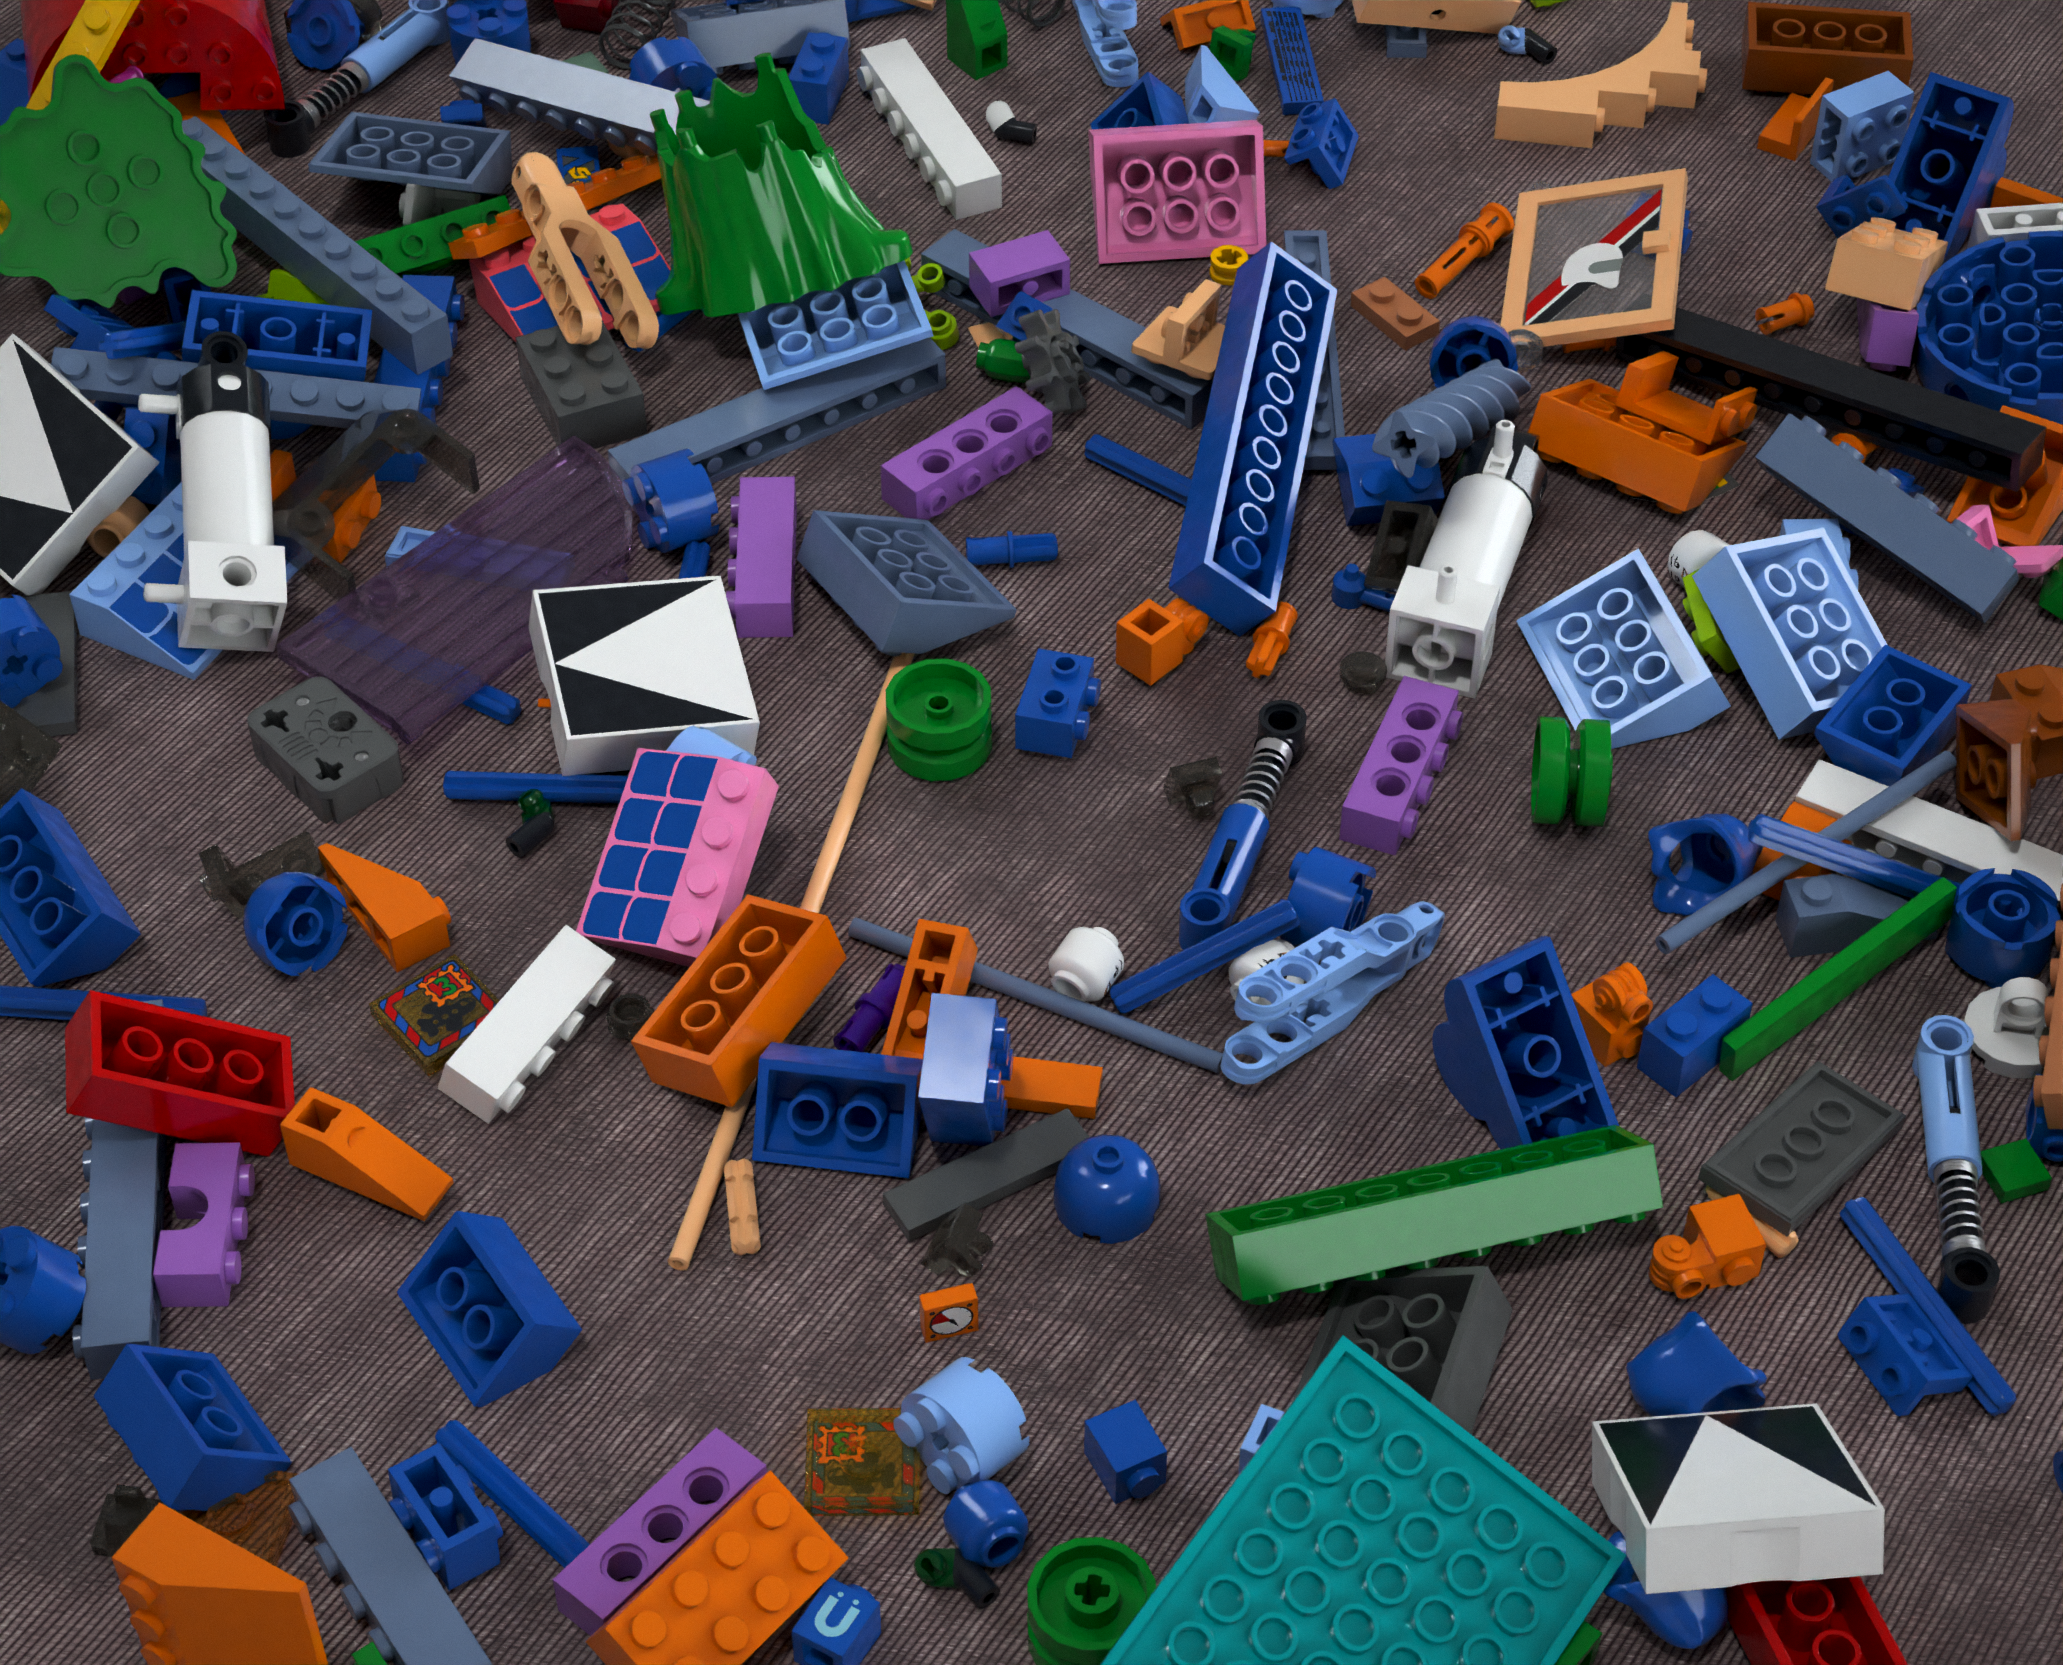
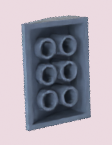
(745, 30)
(418, 153)
(900, 580)

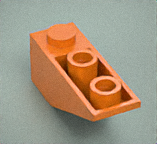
(361, 1155)

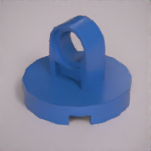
(323, 32)

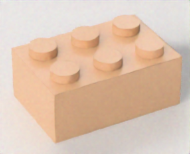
(1885, 263)

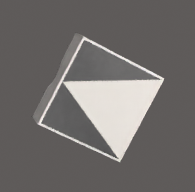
(58, 468)
(638, 669)
(1736, 1498)

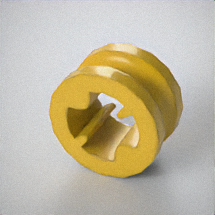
(1225, 262)

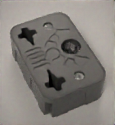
(326, 750)

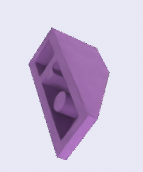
(1886, 334)

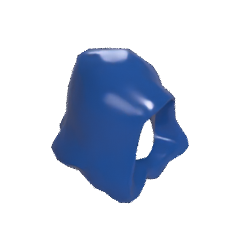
(1713, 857)
(1692, 1373)
(1677, 1617)

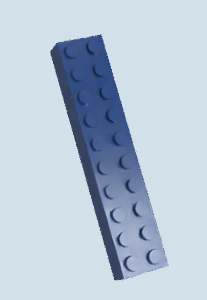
(1254, 441)

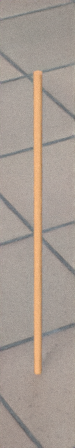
(813, 899)

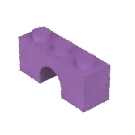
(203, 1261)

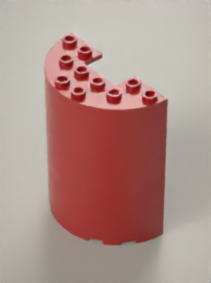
(218, 38)

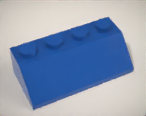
(53, 897)

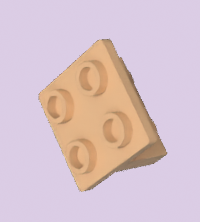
(1186, 335)

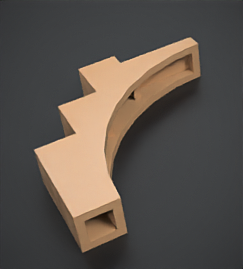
(1620, 95)

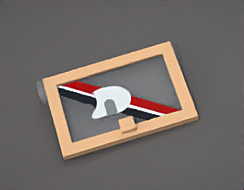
(1594, 261)

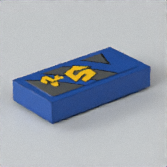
(578, 164)

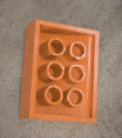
(1638, 454)
(212, 1600)

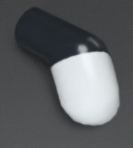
(1007, 127)

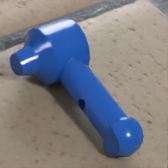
(1350, 592)

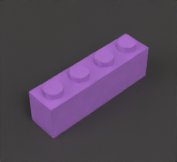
(764, 558)

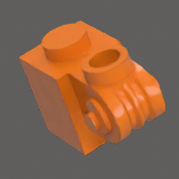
(1156, 638)
(1614, 1013)
(1716, 1249)

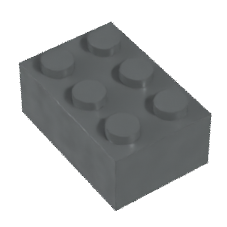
(581, 387)

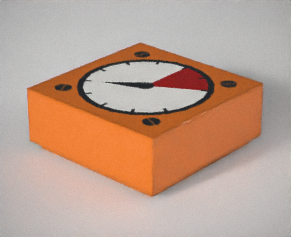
(948, 1312)

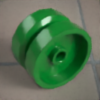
(939, 719)
(1576, 771)
(1084, 1600)

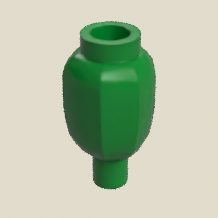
(1002, 361)

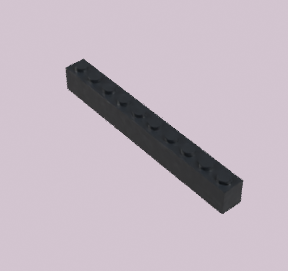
(1848, 398)

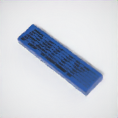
(1290, 58)

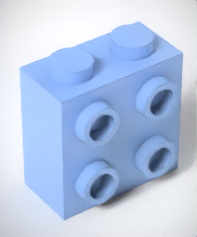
(1861, 126)

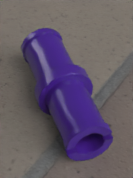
(872, 1012)

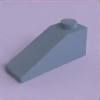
(1831, 912)

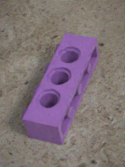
(966, 455)
(1400, 766)
(670, 1509)

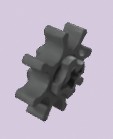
(1052, 362)

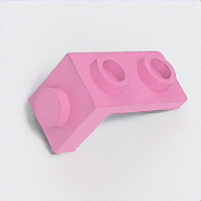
(2030, 560)

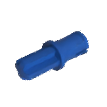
(1011, 549)

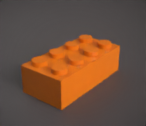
(738, 999)
(725, 1585)

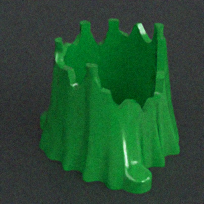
(107, 191)
(759, 203)

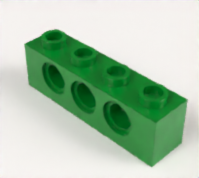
(424, 244)

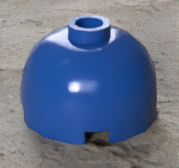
(1467, 345)
(295, 922)
(1107, 1189)

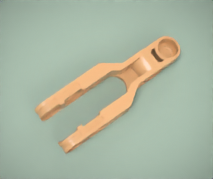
(563, 225)

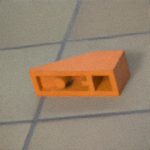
(389, 907)
(937, 963)

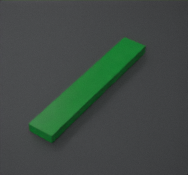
(1836, 978)

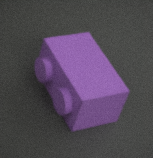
(1024, 264)

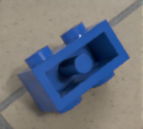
(1056, 703)
(445, 1516)

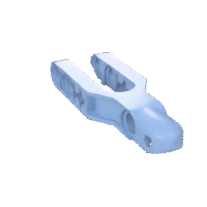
(1103, 35)
(1350, 974)

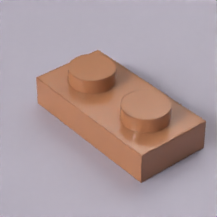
(1395, 313)

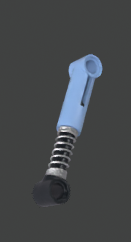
(359, 72)
(1955, 1164)

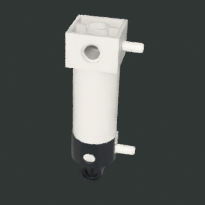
(231, 571)
(1449, 606)

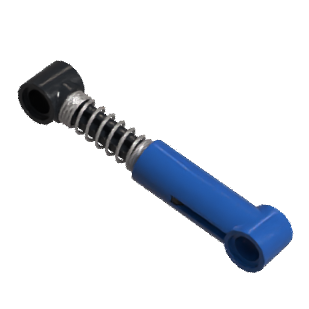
(1243, 825)

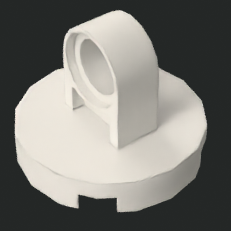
(2009, 1027)

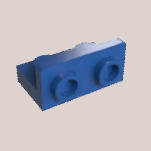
(1326, 139)
(1902, 1351)

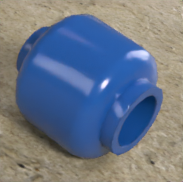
(986, 1523)

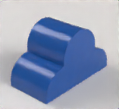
(1951, 158)
(284, 338)
(1520, 1049)

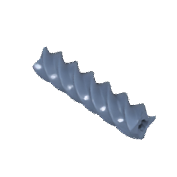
(1450, 417)

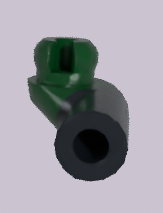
(536, 820)
(951, 1570)

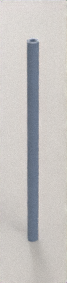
(1786, 864)
(1055, 1002)

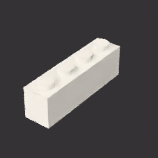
(527, 1024)

